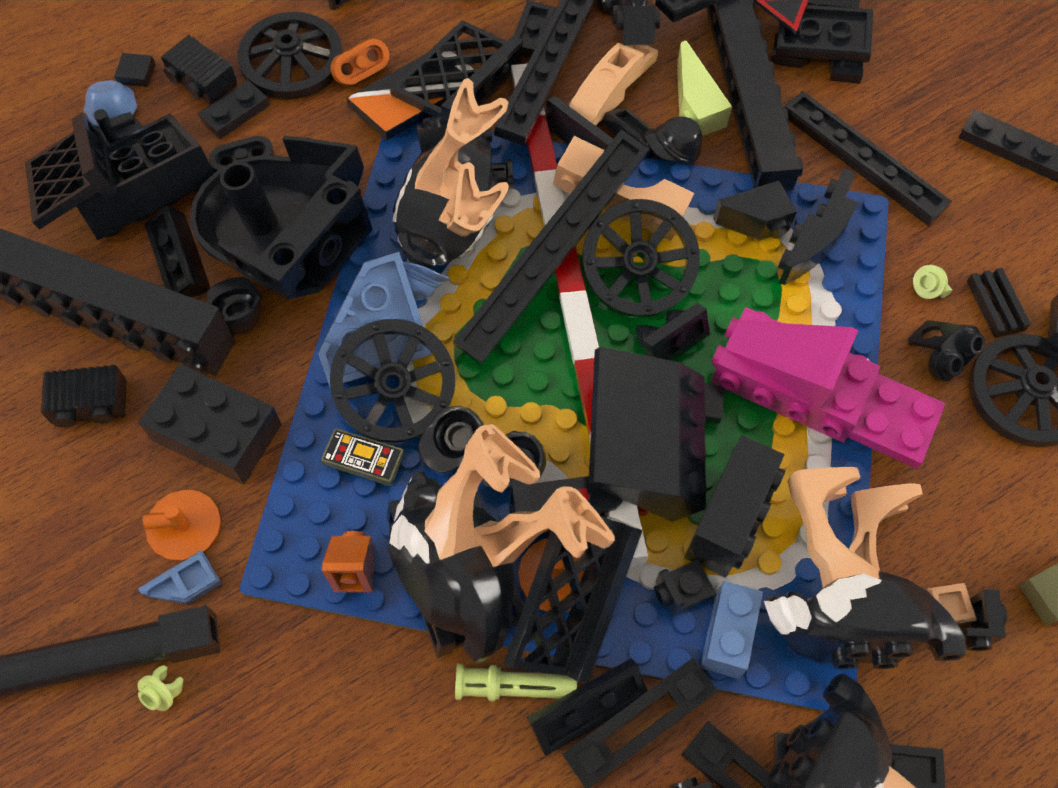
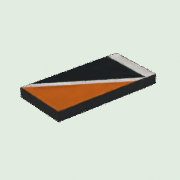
(389, 114)

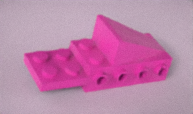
(818, 383)

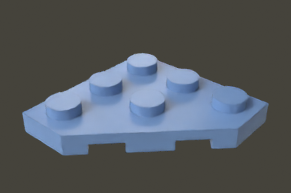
(376, 294)

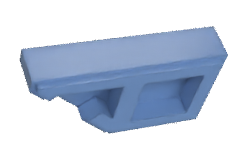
(184, 581)

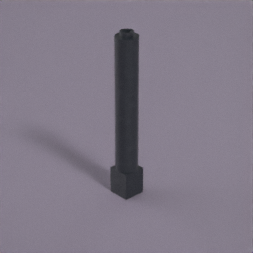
(173, 638)

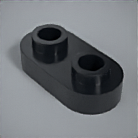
(240, 149)

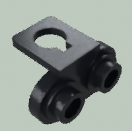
(952, 349)

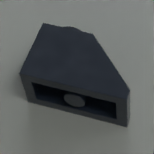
(757, 212)

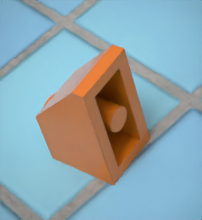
(350, 562)

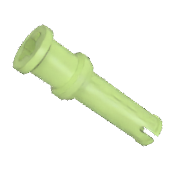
(496, 683)

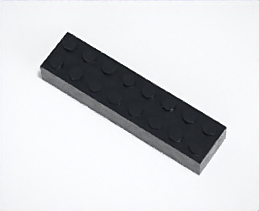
(113, 304)

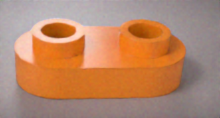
(358, 62)

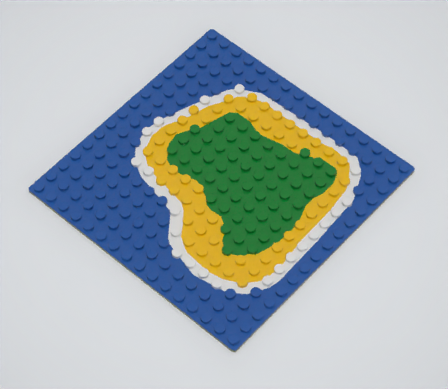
(534, 390)

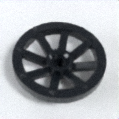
(288, 50)
(646, 251)
(389, 370)
(1032, 386)

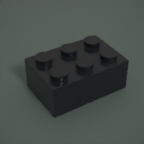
(211, 423)
(737, 507)

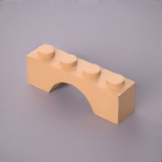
(581, 157)

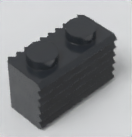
(198, 70)
(83, 395)

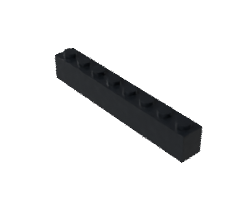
(754, 94)

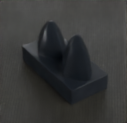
(679, 334)

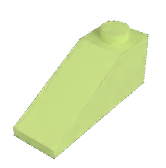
(699, 94)

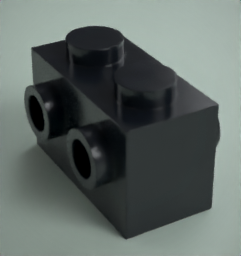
(636, 21)

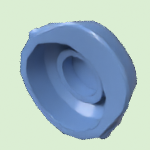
(111, 97)
(423, 280)

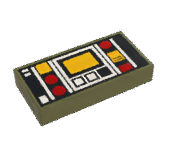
(363, 457)

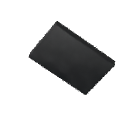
(829, 35)

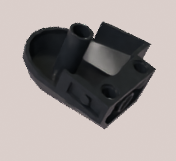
(285, 216)

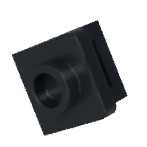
(990, 622)

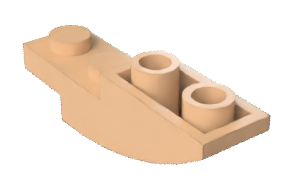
(610, 77)

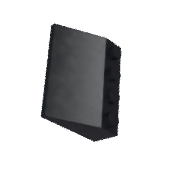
(149, 172)
(648, 433)

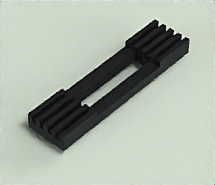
(713, 752)
(591, 756)

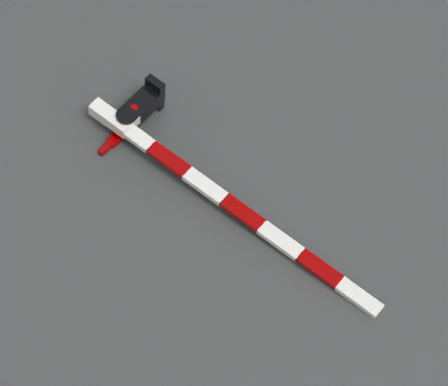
(581, 341)

